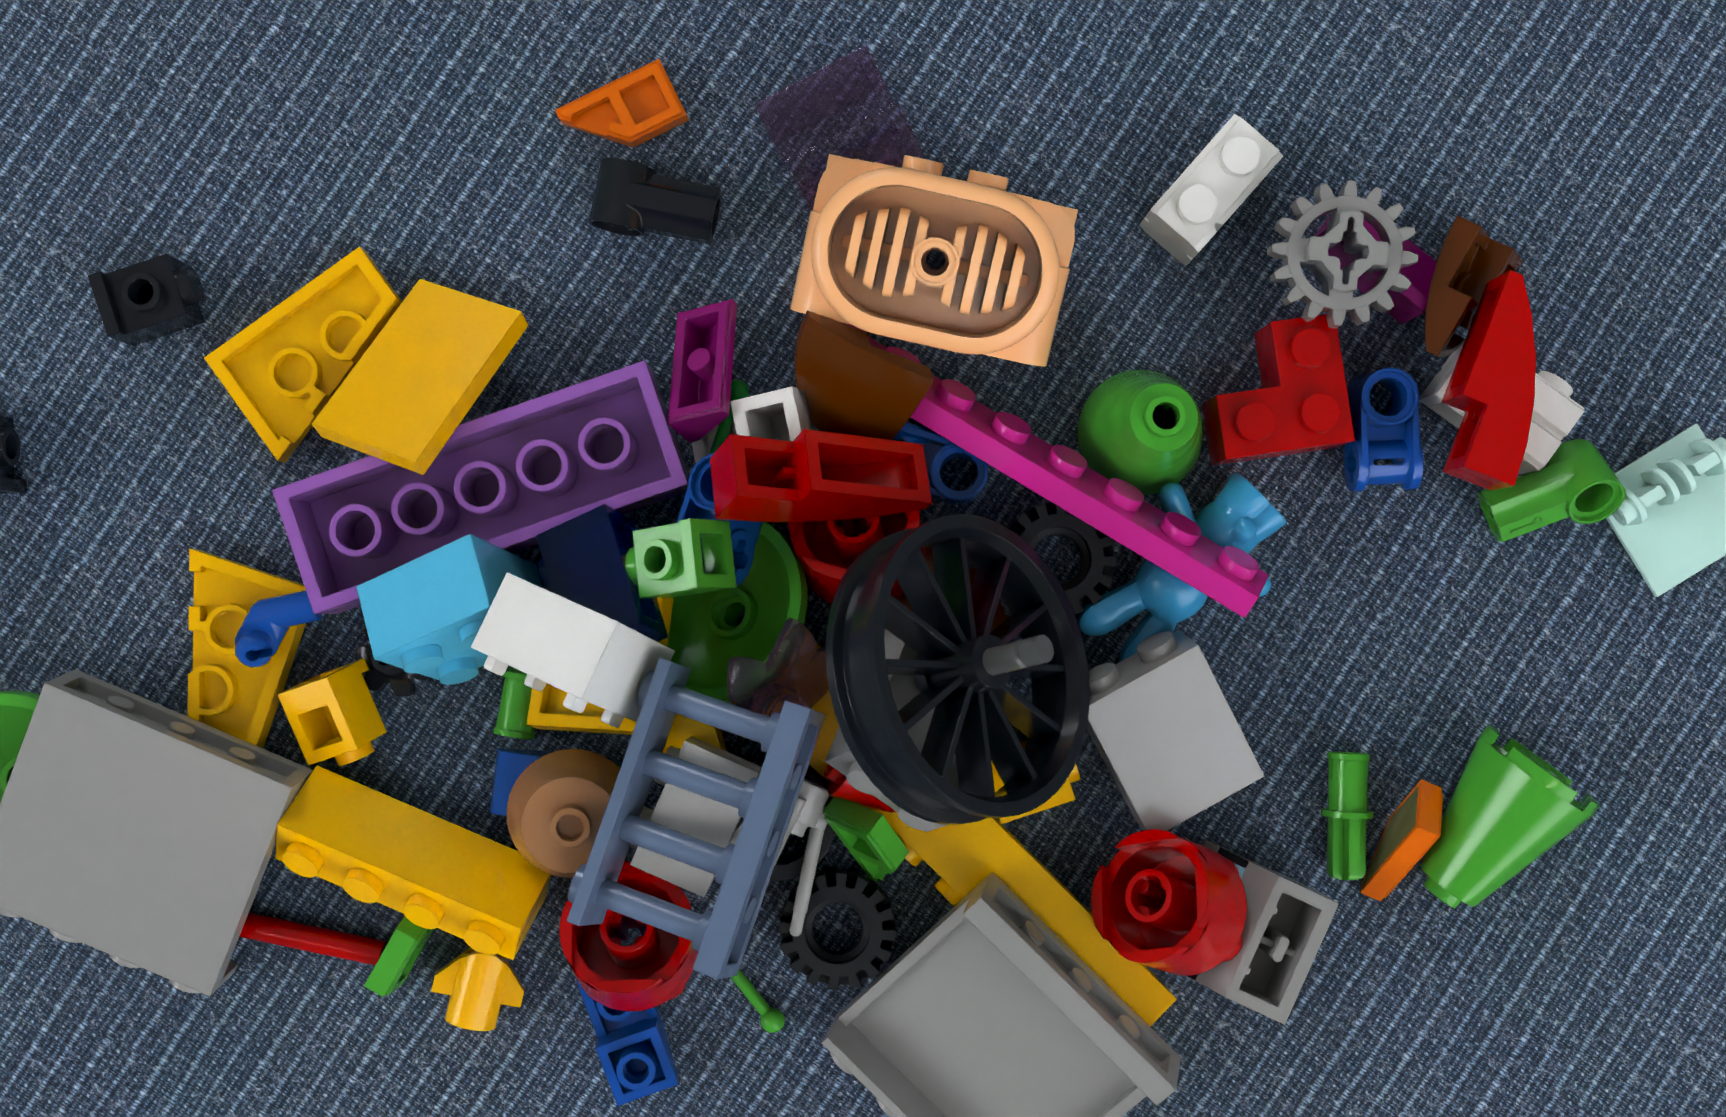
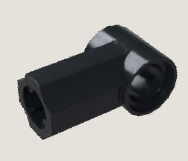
(636, 201)

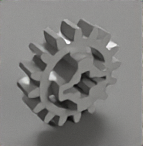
(1370, 255)

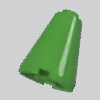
(1141, 430)
(1500, 820)

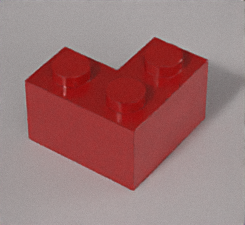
(1300, 399)

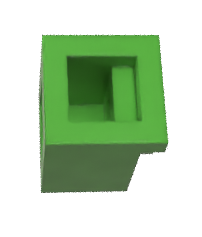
(670, 563)

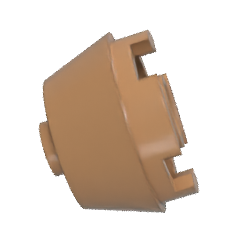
(559, 808)

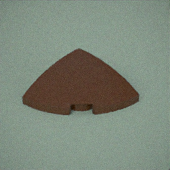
(1459, 280)
(854, 384)

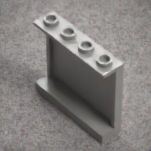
(139, 830)
(998, 1024)

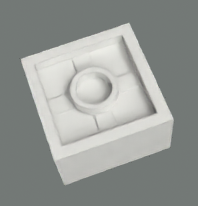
(567, 648)

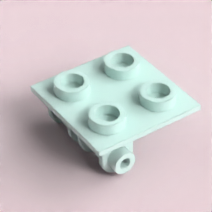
(1674, 509)

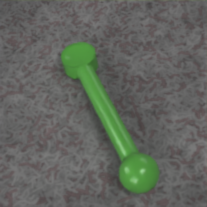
(771, 1019)

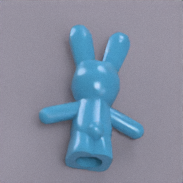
(1235, 518)

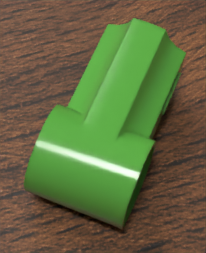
(1570, 485)

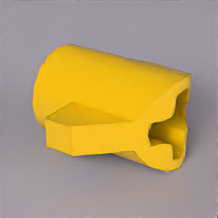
(477, 989)

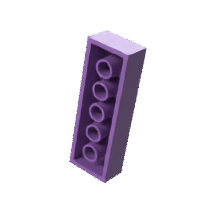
(492, 479)

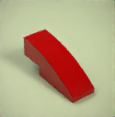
(1494, 387)
(817, 478)

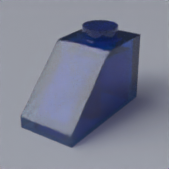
(587, 566)

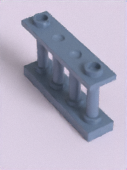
(740, 867)

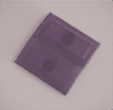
(840, 113)

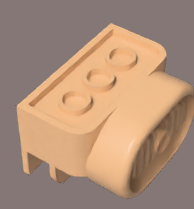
(1000, 251)

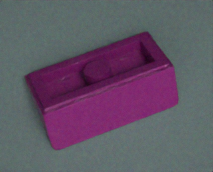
(702, 369)

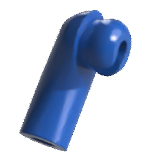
(268, 624)

